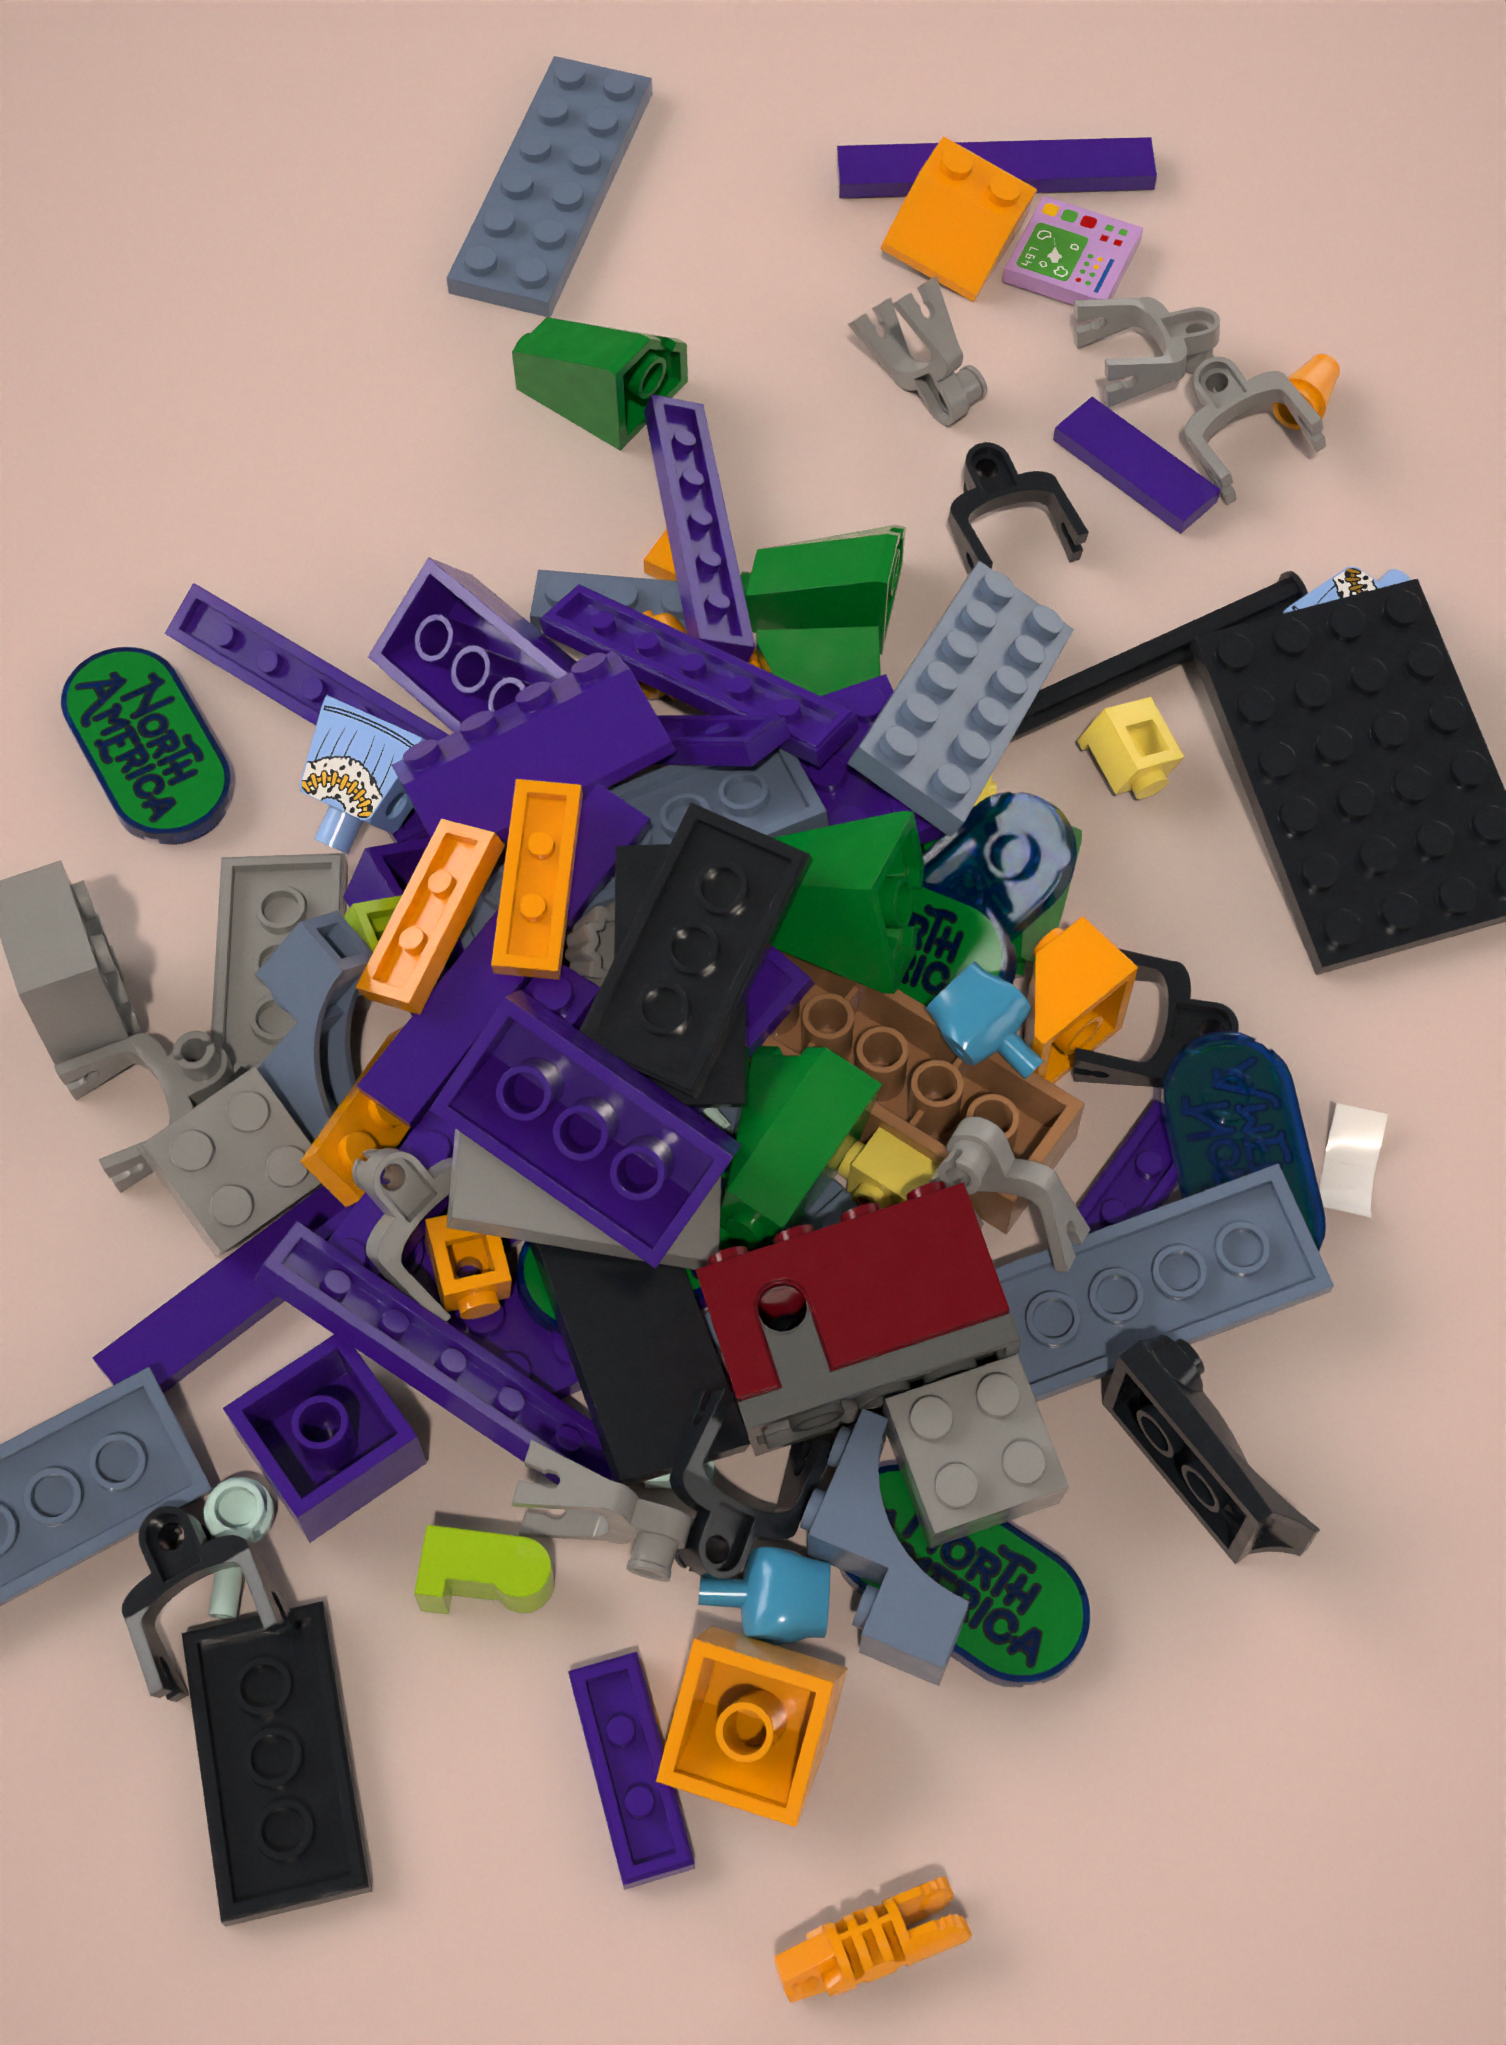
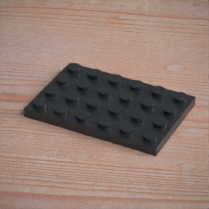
(1363, 772)

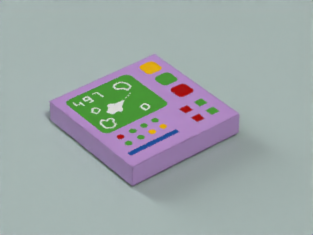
(1072, 253)

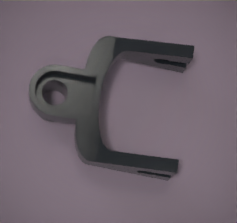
(994, 483)
(1185, 1023)
(722, 1526)
(177, 1569)

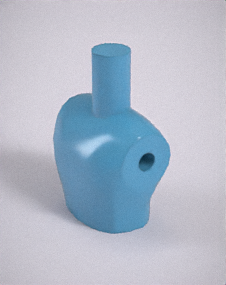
(982, 1016)
(779, 1596)

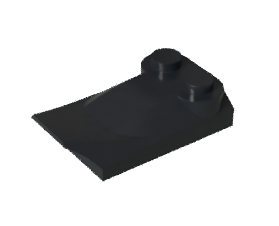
(1168, 1416)

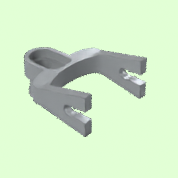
(1182, 335)
(942, 390)
(1233, 398)
(186, 1076)
(986, 1163)
(405, 1203)
(600, 1512)

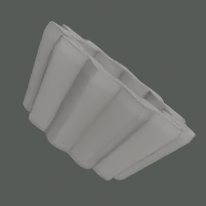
(592, 944)

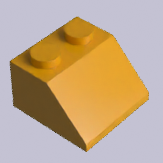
(958, 218)
(1075, 995)
(751, 1724)

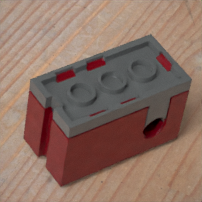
(883, 1310)

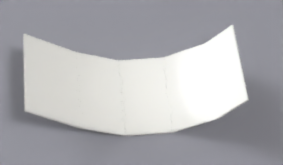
(1351, 1159)

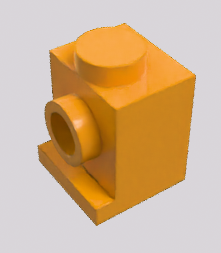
(452, 1249)

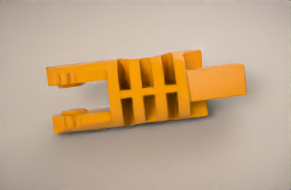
(871, 1943)

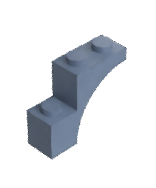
(315, 982)
(911, 1617)

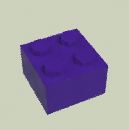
(325, 1436)

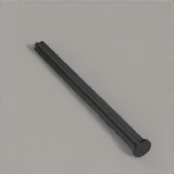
(1153, 656)

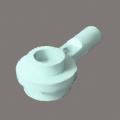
(239, 1509)

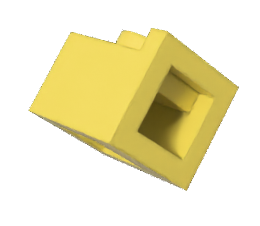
(1133, 747)
(884, 1170)

